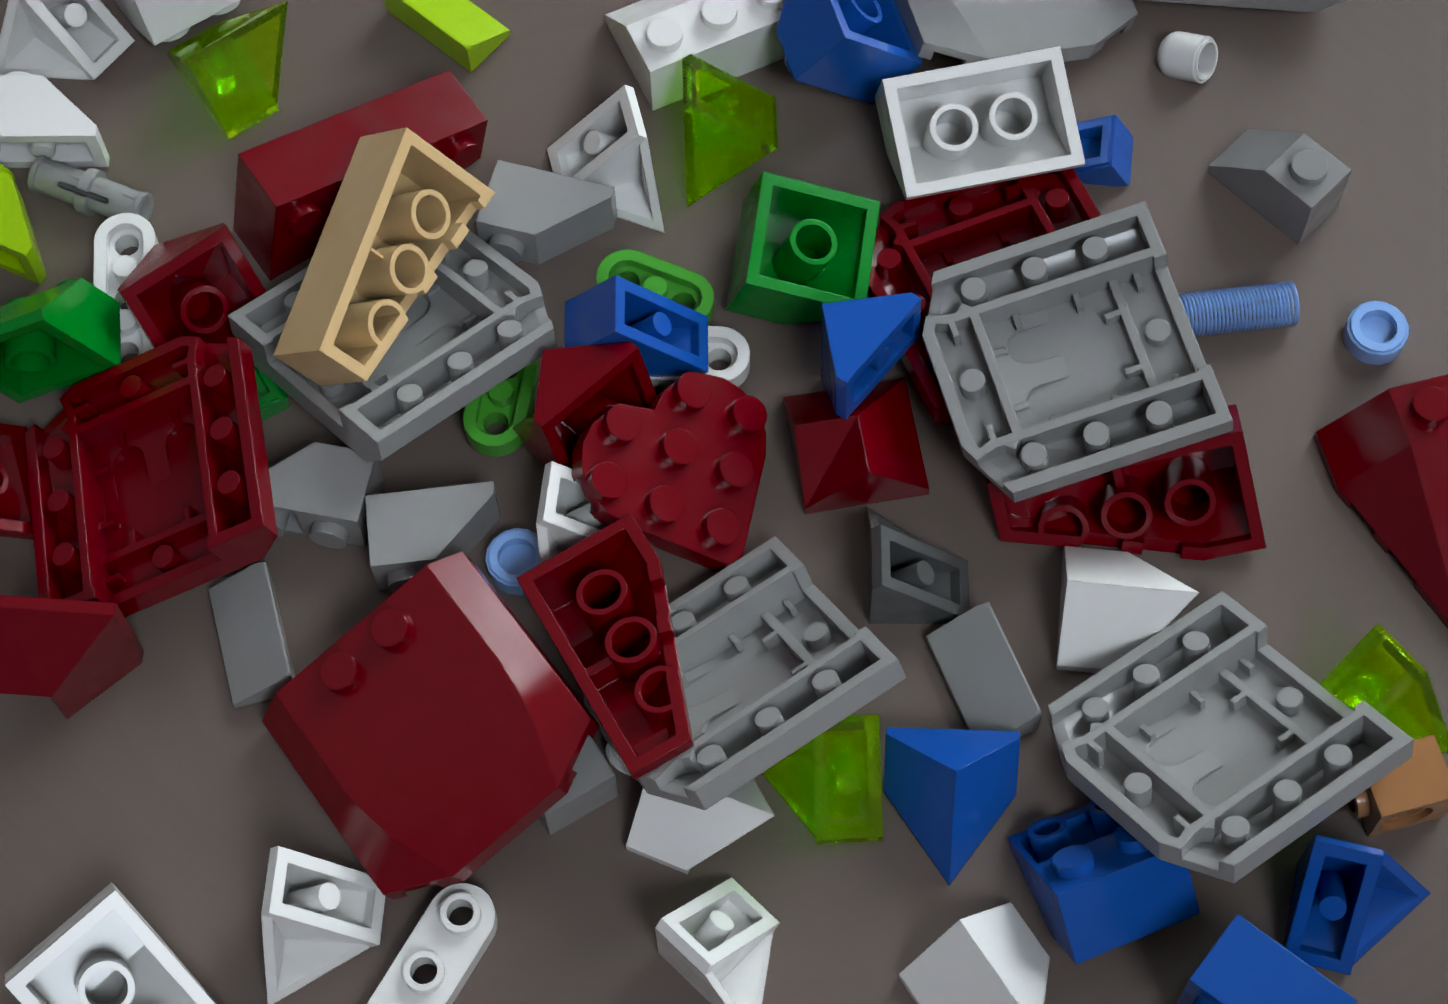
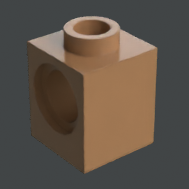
(1406, 795)

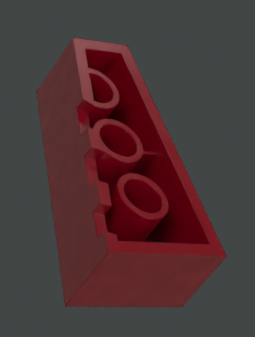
(294, 179)

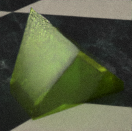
(236, 67)
(724, 126)
(1390, 683)
(836, 782)

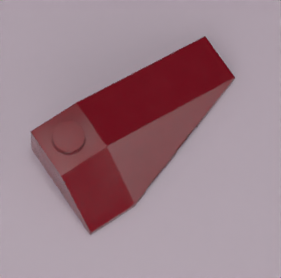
(1394, 471)
(1177, 502)
(616, 636)

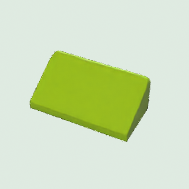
(453, 27)

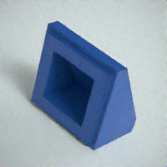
(1106, 152)

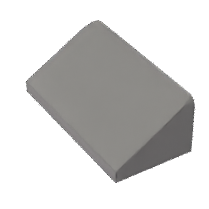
(251, 635)
(984, 673)

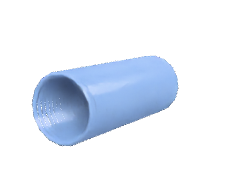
(1221, 326)

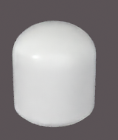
(1183, 52)

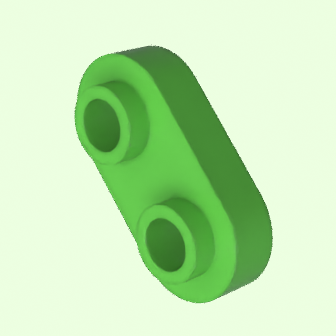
(660, 277)
(504, 404)

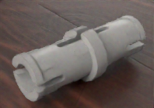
(76, 187)

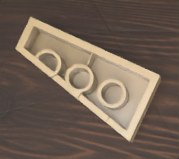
(376, 254)

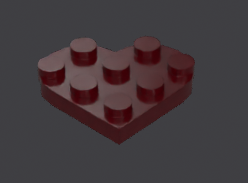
(679, 467)

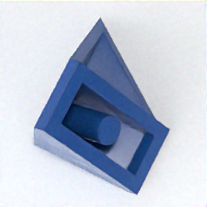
(863, 344)
(950, 787)
(1346, 902)

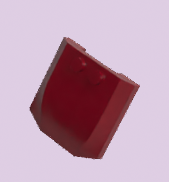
(959, 226)
(152, 477)
(432, 730)

